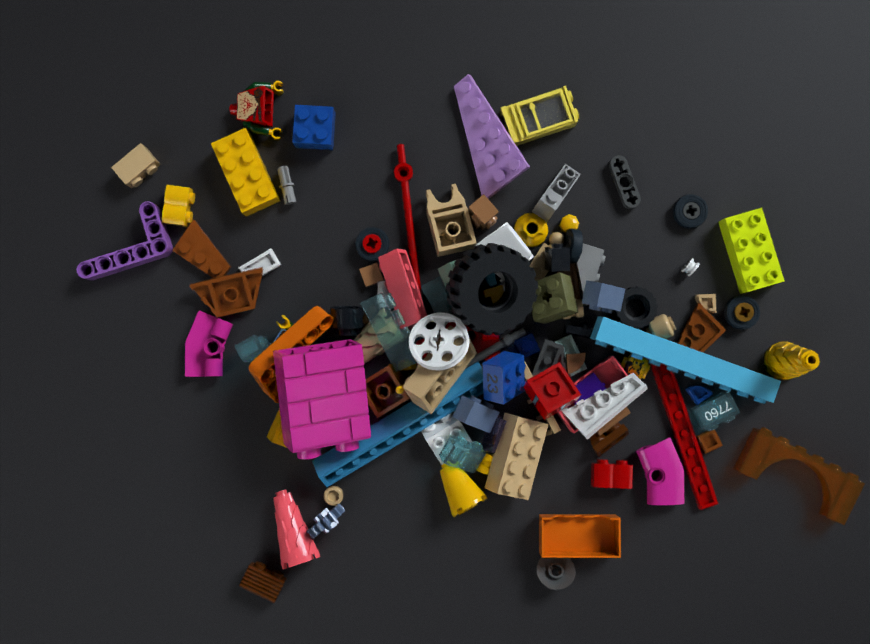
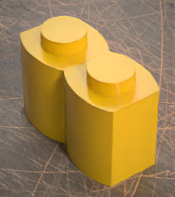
(177, 205)

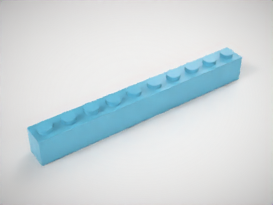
(685, 359)

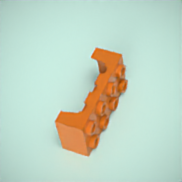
(579, 536)

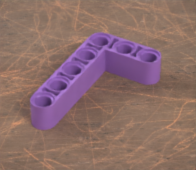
(133, 252)

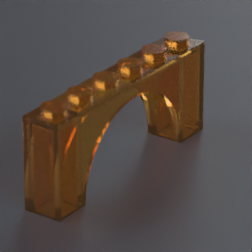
(838, 488)

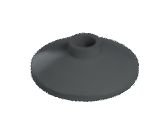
(563, 566)

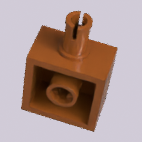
(383, 401)

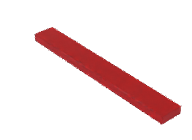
(685, 437)

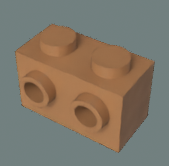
(483, 213)

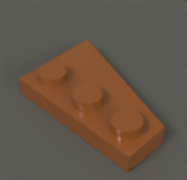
(201, 252)
(700, 330)

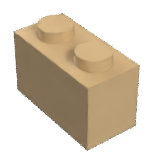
(136, 166)

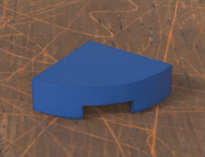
(698, 393)

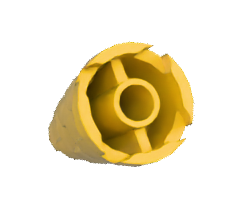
(789, 360)

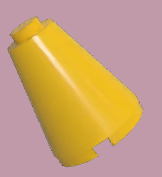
(460, 490)

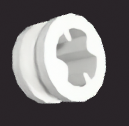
(690, 267)

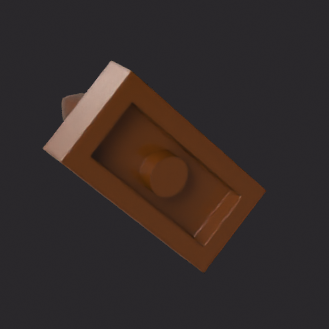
(614, 435)

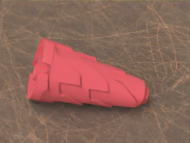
(294, 541)

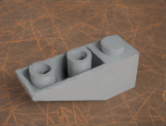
(556, 193)
(588, 266)

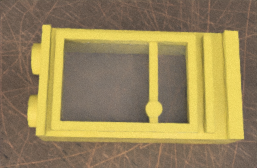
(540, 116)

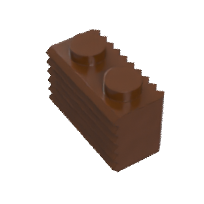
(263, 581)

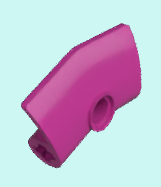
(198, 356)
(669, 486)

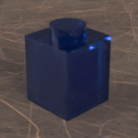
(526, 345)

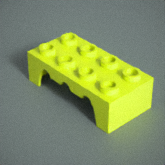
(751, 250)

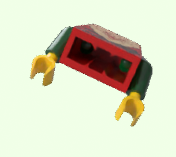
(256, 107)

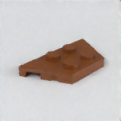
(230, 292)

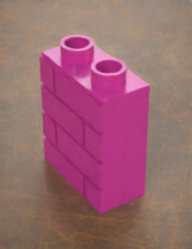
(322, 397)

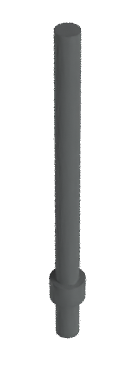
(507, 340)

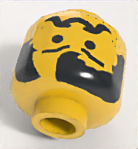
(638, 367)

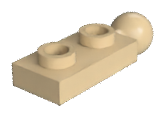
(538, 262)

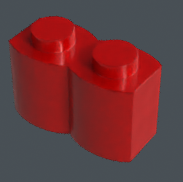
(611, 474)

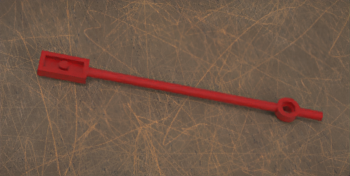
(403, 166)

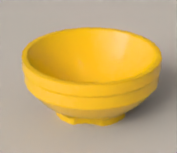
(531, 240)

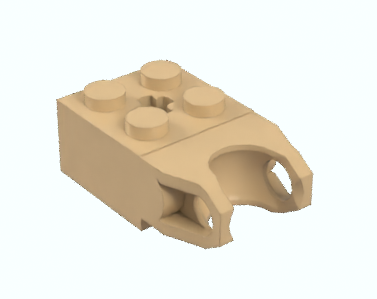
(449, 216)

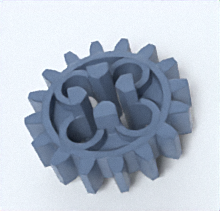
(326, 520)

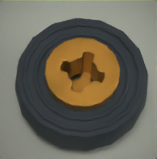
(734, 313)

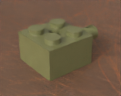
(554, 299)

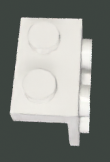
(440, 431)

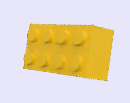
(245, 172)

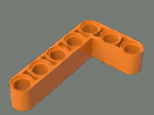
(300, 334)

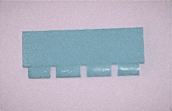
(387, 329)

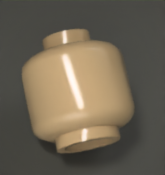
(662, 327)

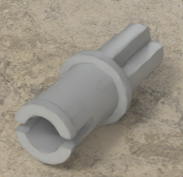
(286, 185)

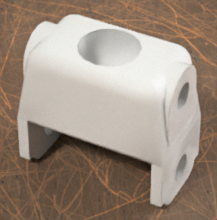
(508, 237)

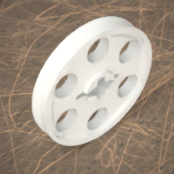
(445, 345)

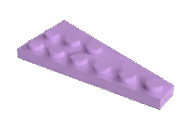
(491, 147)

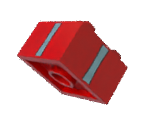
(552, 391)

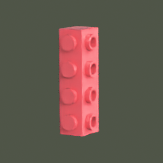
(403, 286)

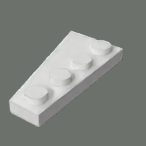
(604, 405)

